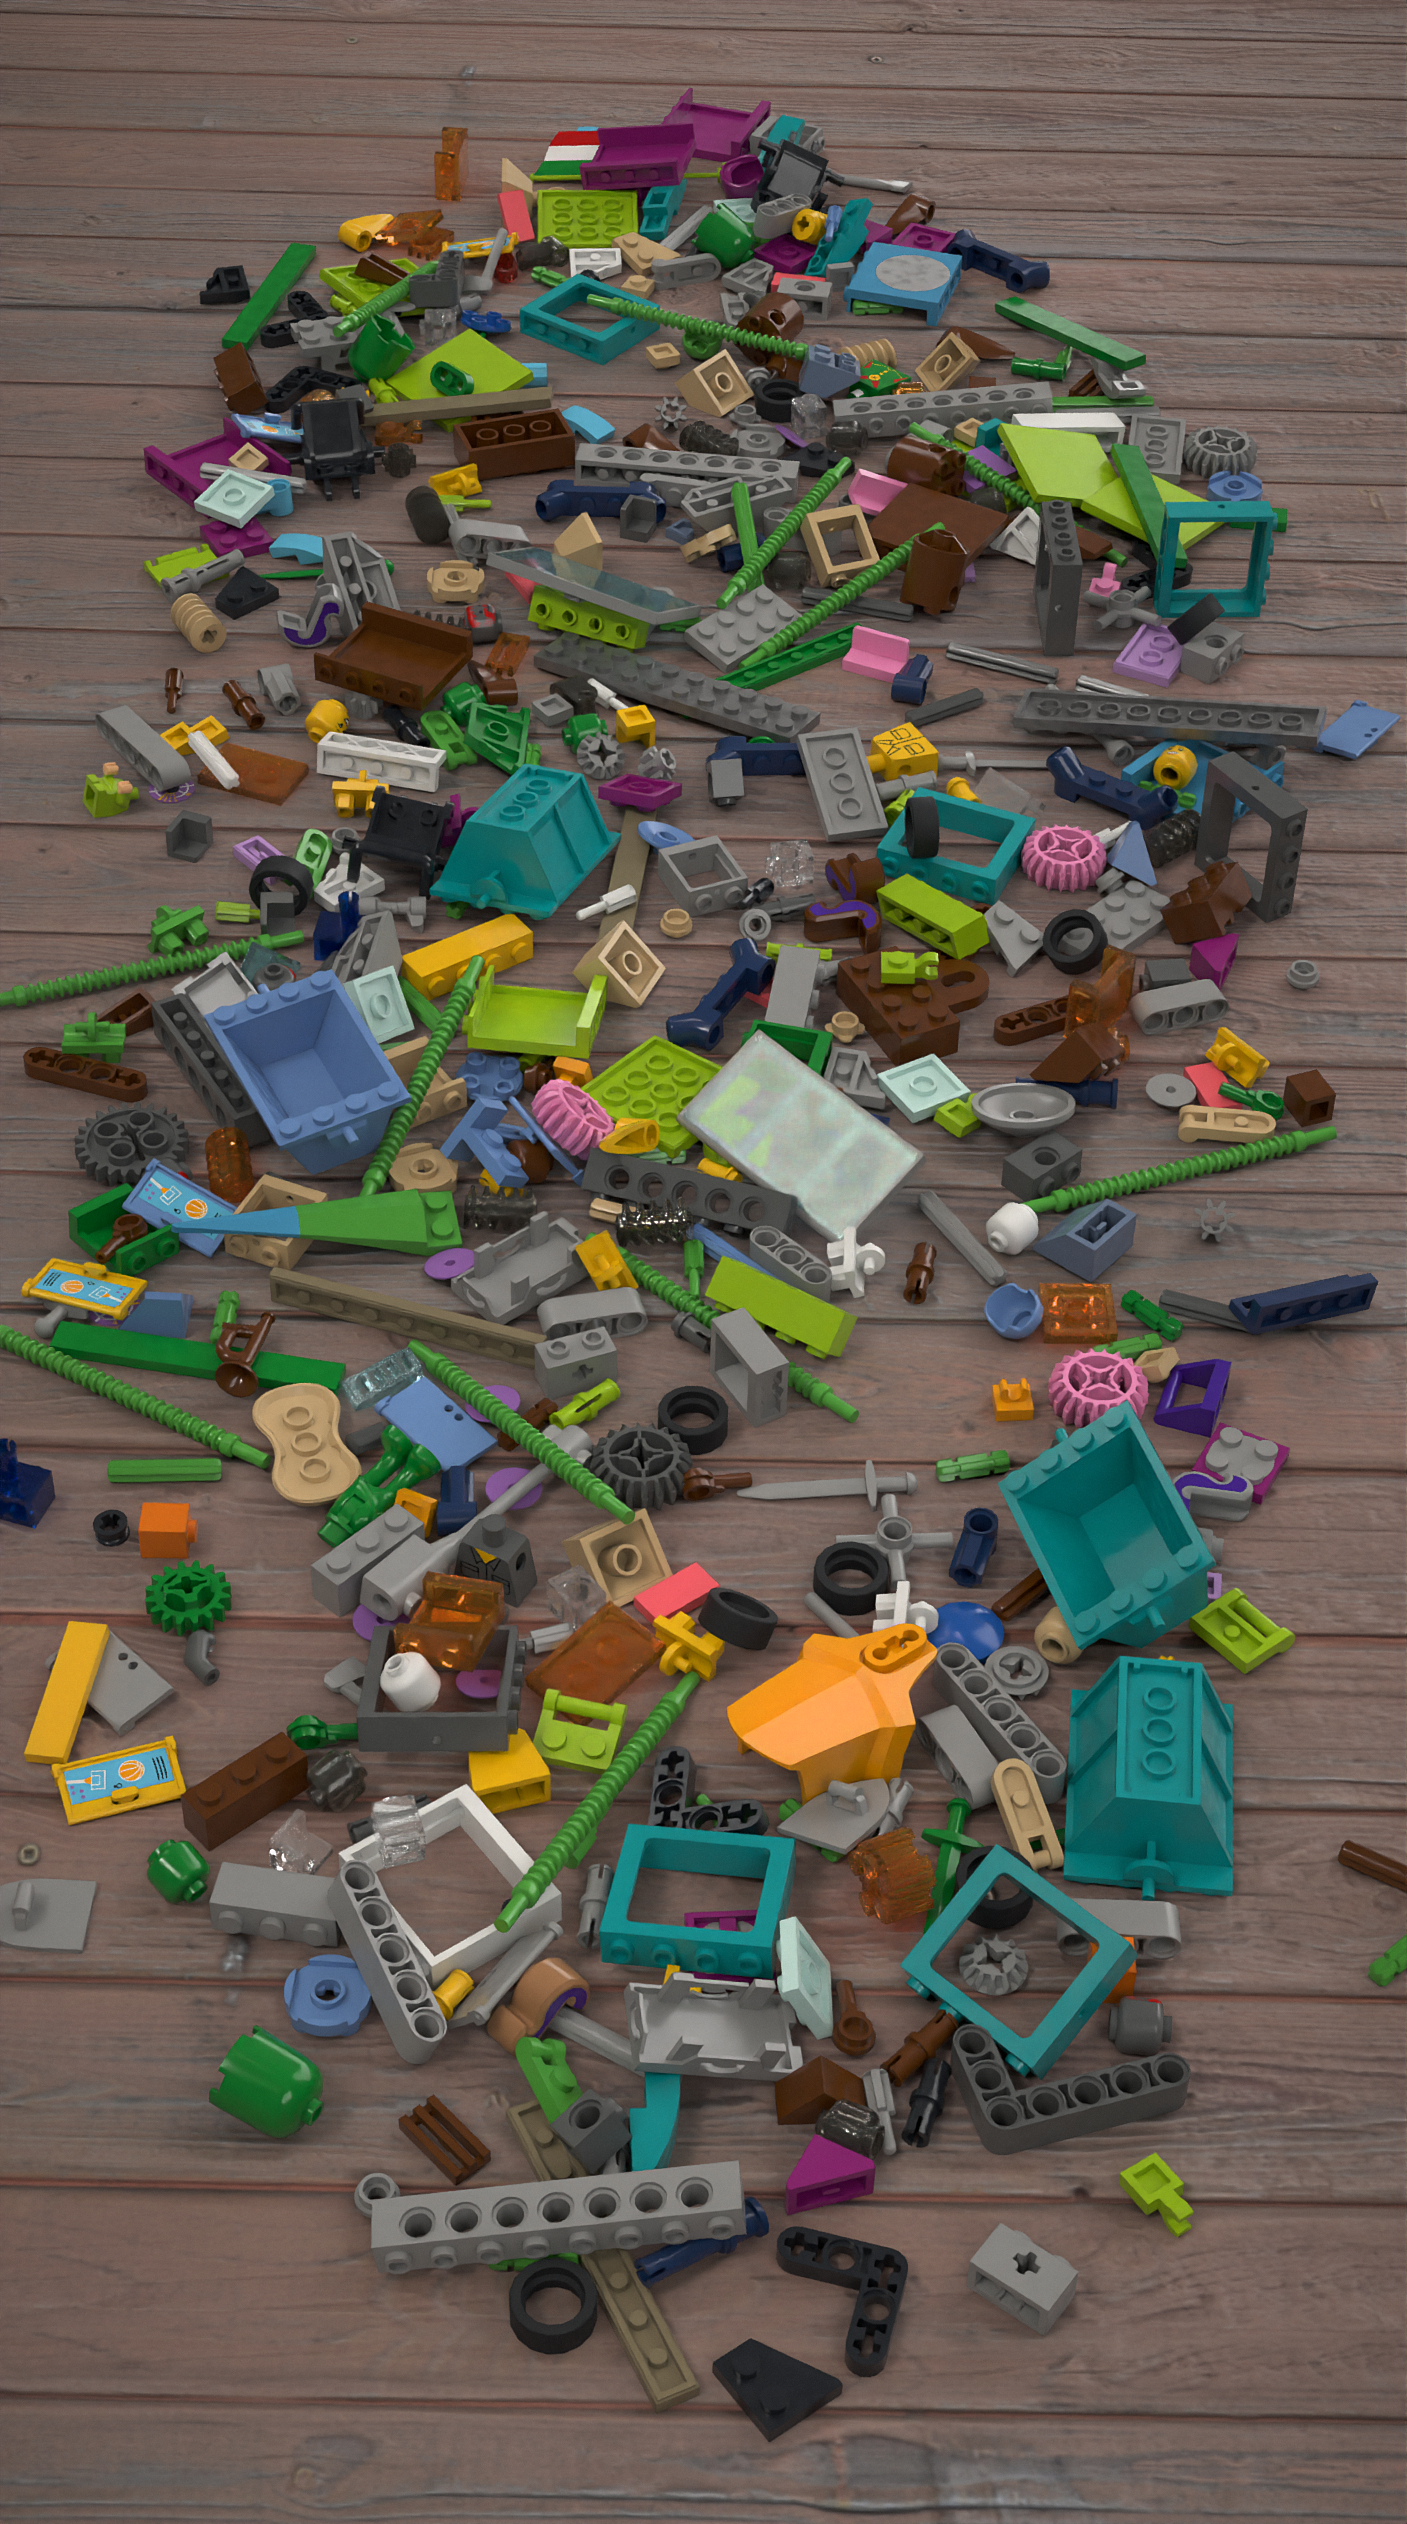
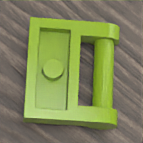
(1234, 1636)
(574, 1744)

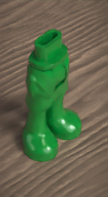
(365, 1500)

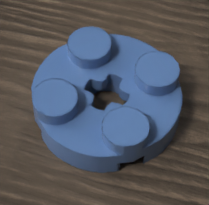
(1234, 488)
(331, 2017)

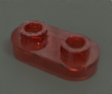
(506, 268)

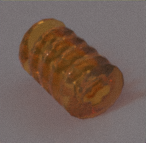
(229, 1164)

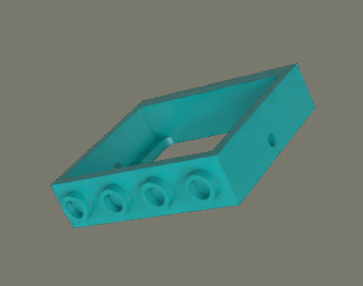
(540, 322)
(1236, 602)
(953, 876)
(690, 1947)
(1074, 2007)

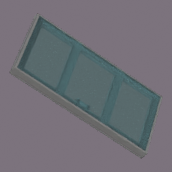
(590, 584)
(801, 1138)

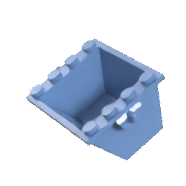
(311, 1069)

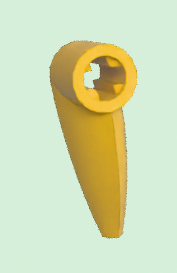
(360, 231)
(632, 1136)

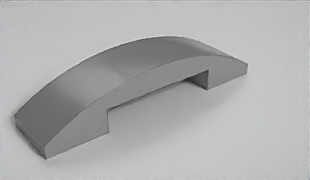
(1115, 382)

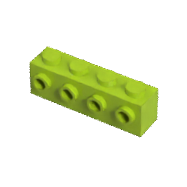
(553, 611)
(933, 916)
(782, 1307)

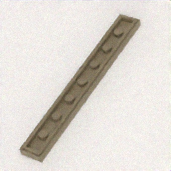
(461, 406)
(628, 867)
(404, 1317)
(619, 2291)

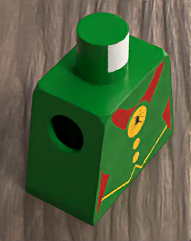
(876, 380)

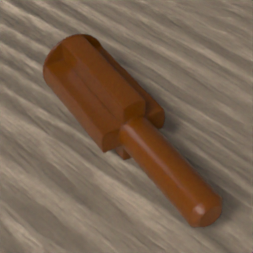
(173, 688)

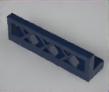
(1304, 1302)

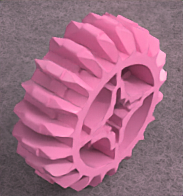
(1063, 858)
(571, 1117)
(1094, 1382)

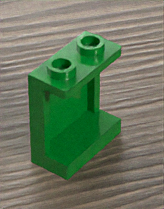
(92, 1228)

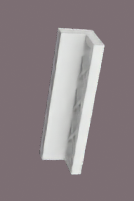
(384, 760)

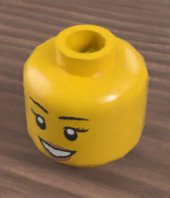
(326, 717)
(1175, 767)

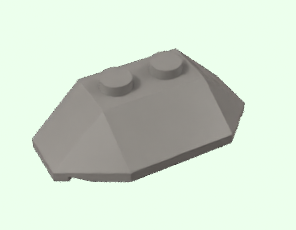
(713, 505)
(359, 575)
(369, 948)

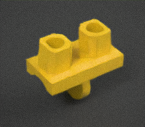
(457, 481)
(355, 794)
(1237, 1058)
(605, 1263)
(685, 1649)

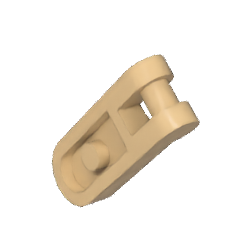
(1224, 1124)
(1025, 1814)

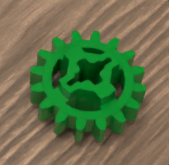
(188, 1598)

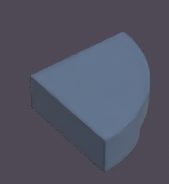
(680, 531)

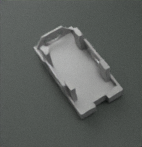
(317, 339)
(216, 987)
(526, 1275)
(711, 2033)

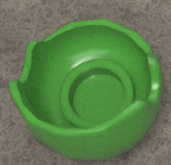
(700, 346)

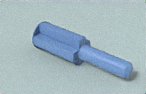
(832, 221)

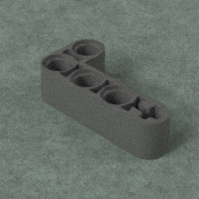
(444, 286)

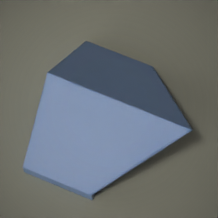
(1132, 855)
(161, 1315)

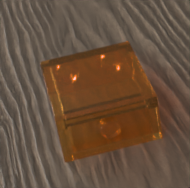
(451, 164)
(1107, 998)
(453, 1621)

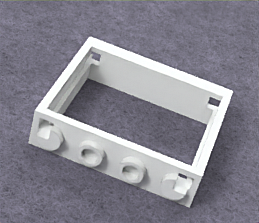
(468, 1811)

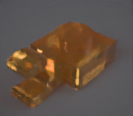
(391, 432)

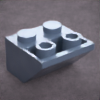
(827, 372)
(1090, 1238)

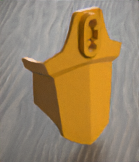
(838, 1708)

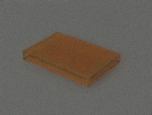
(260, 774)
(598, 1660)

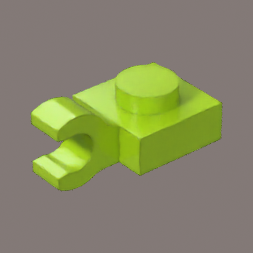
(904, 968)
(1157, 2187)

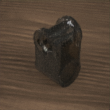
(577, 693)

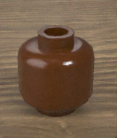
(534, 1159)

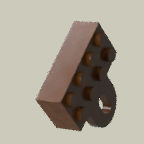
(514, 443)
(915, 1017)

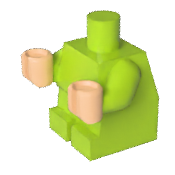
(108, 794)

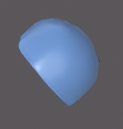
(1013, 1311)

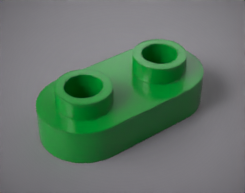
(451, 379)

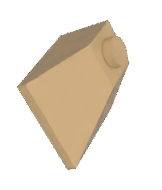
(514, 180)
(947, 364)
(715, 385)
(581, 543)
(626, 962)
(620, 1557)

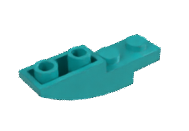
(659, 208)
(845, 240)

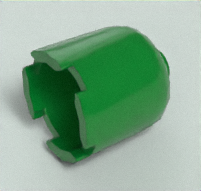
(725, 238)
(379, 350)
(269, 2085)

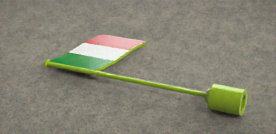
(576, 147)

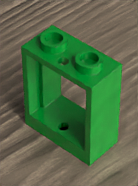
(799, 1041)

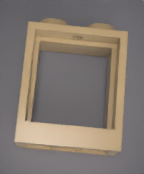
(832, 521)
(266, 1250)

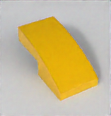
(178, 735)

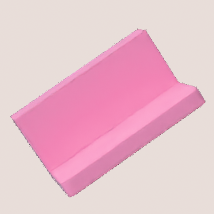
(873, 491)
(876, 654)

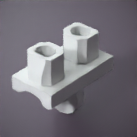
(852, 1262)
(896, 1609)

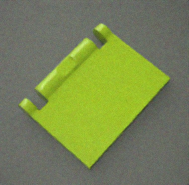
(173, 563)

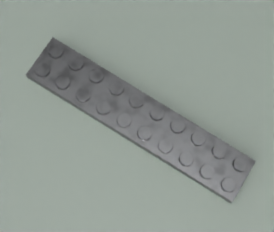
(677, 689)
(1171, 718)

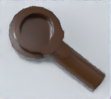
(538, 1075)
(125, 1231)
(702, 1484)
(854, 2031)

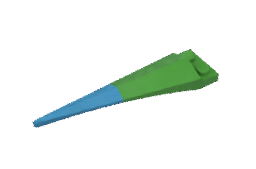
(390, 1221)

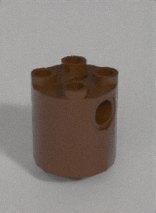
(772, 315)
(927, 465)
(935, 571)

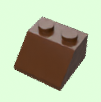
(1082, 1056)

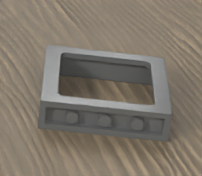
(1057, 578)
(1234, 778)
(443, 1730)

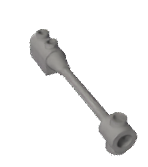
(396, 1581)

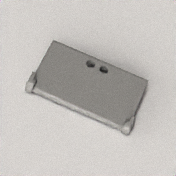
(123, 1688)
(503, 1976)

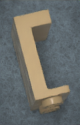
(444, 1093)

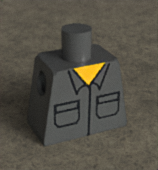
(498, 1555)

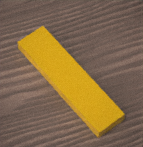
(67, 1693)

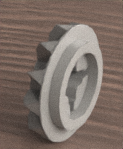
(592, 764)
(1008, 1660)
(987, 1978)

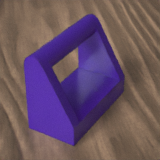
(1200, 1417)

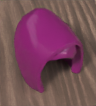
(741, 176)

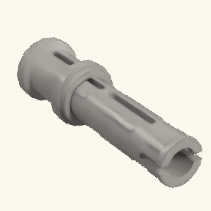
(192, 579)

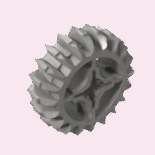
(1219, 450)

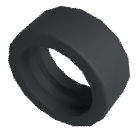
(774, 399)
(1196, 619)
(921, 827)
(285, 868)
(1062, 925)
(695, 1400)
(856, 1557)
(738, 1619)
(993, 1913)
(555, 2337)

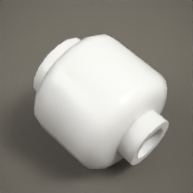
(1012, 1227)
(410, 1682)

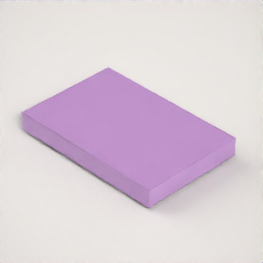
(1151, 656)

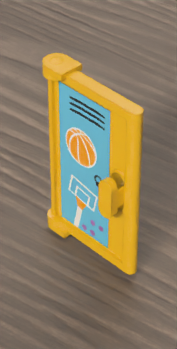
(481, 247)
(85, 1287)
(95, 1783)

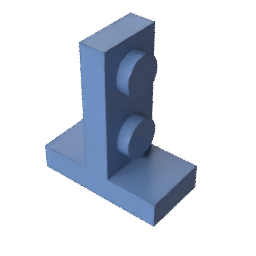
(477, 1138)

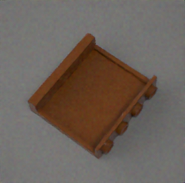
(920, 508)
(396, 657)

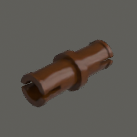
(243, 704)
(920, 1273)
(920, 2047)

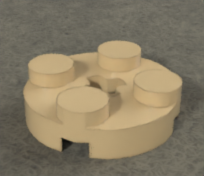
(708, 543)
(455, 582)
(439, 1174)

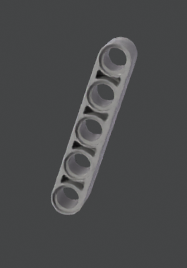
(143, 748)
(997, 1717)
(386, 1962)

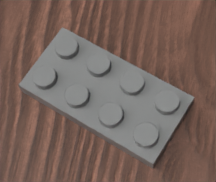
(1160, 444)
(740, 628)
(842, 784)
(1128, 917)

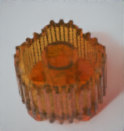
(892, 1876)

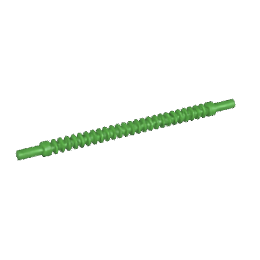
(381, 302)
(618, 306)
(998, 481)
(783, 533)
(834, 602)
(20, 995)
(419, 1082)
(1294, 1142)
(819, 1393)
(166, 1414)
(522, 1432)
(596, 1803)

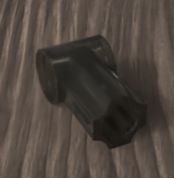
(547, 252)

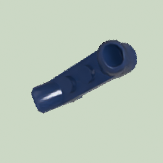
(1015, 271)
(598, 501)
(760, 758)
(1078, 780)
(705, 1024)

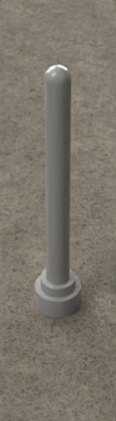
(1117, 750)

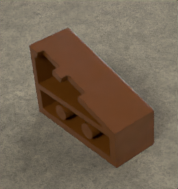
(1207, 903)

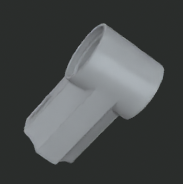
(279, 685)

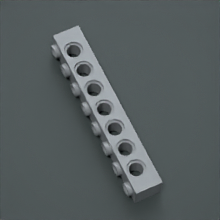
(895, 413)
(619, 465)
(538, 2204)

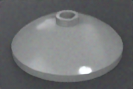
(1023, 1108)

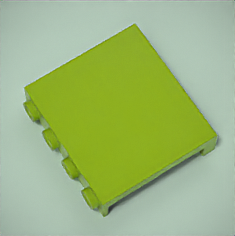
(535, 1018)

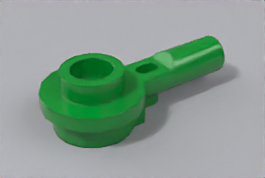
(1258, 1101)
(312, 1733)

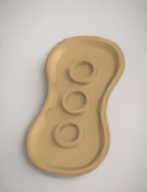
(310, 1457)

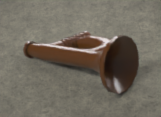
(235, 1372)

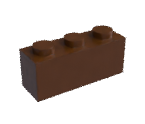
(239, 380)
(245, 1791)

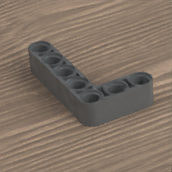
(1059, 2099)

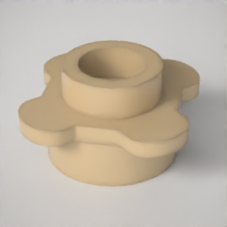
(845, 1026)

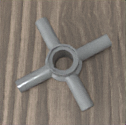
(1122, 608)
(896, 1541)

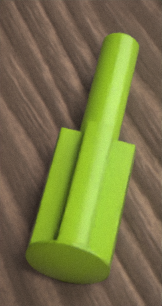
(460, 503)
(235, 912)

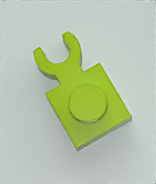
(958, 1117)

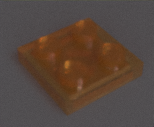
(409, 227)
(1077, 1313)

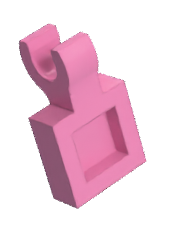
(1107, 583)

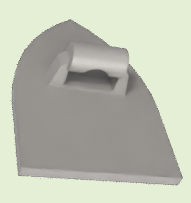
(840, 1815)
(46, 1914)

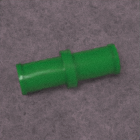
(1039, 368)

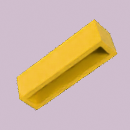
(439, 965)

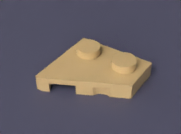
(640, 252)

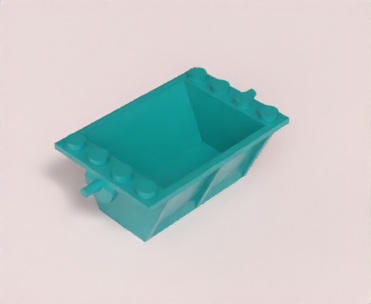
(528, 845)
(1111, 1533)
(1150, 1780)

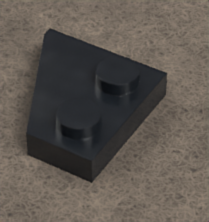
(226, 285)
(817, 459)
(245, 594)
(774, 2386)

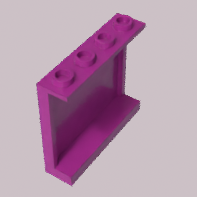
(719, 131)
(640, 157)
(181, 469)

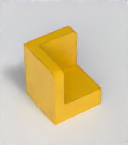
(635, 724)

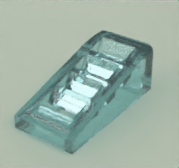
(399, 1366)

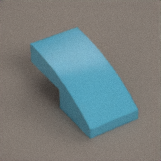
(588, 424)
(304, 546)

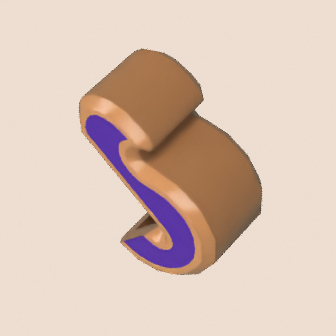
(537, 2001)

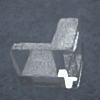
(296, 1849)

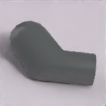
(196, 1656)

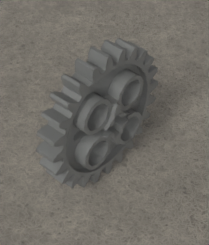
(112, 1155)

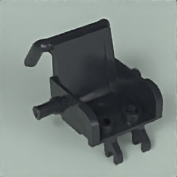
(795, 171)
(332, 441)
(403, 834)

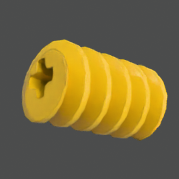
(809, 226)

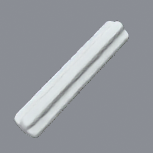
(213, 760)

